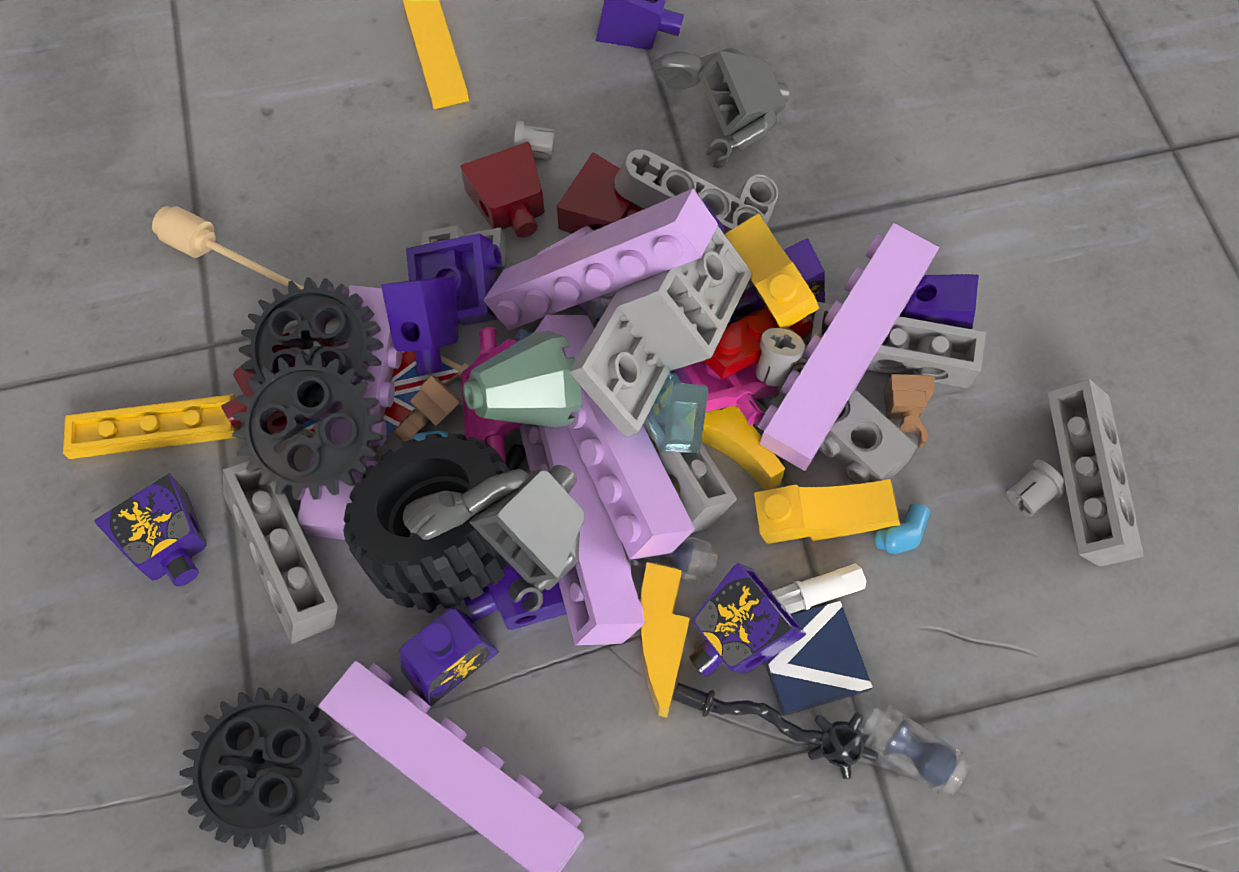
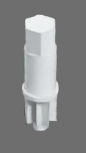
(820, 589)

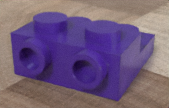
(471, 261)

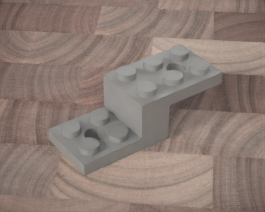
(657, 329)

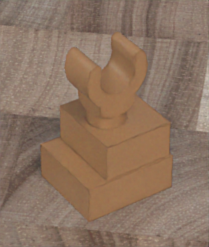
(906, 400)
(433, 403)

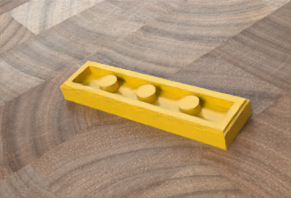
(436, 53)
(146, 427)

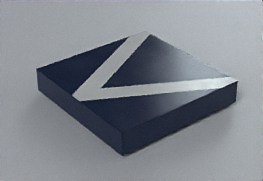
(820, 665)

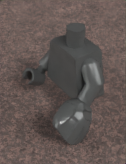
(738, 89)
(521, 516)

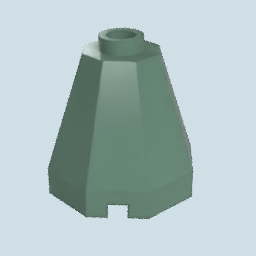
(527, 383)

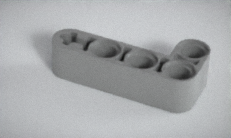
(649, 178)

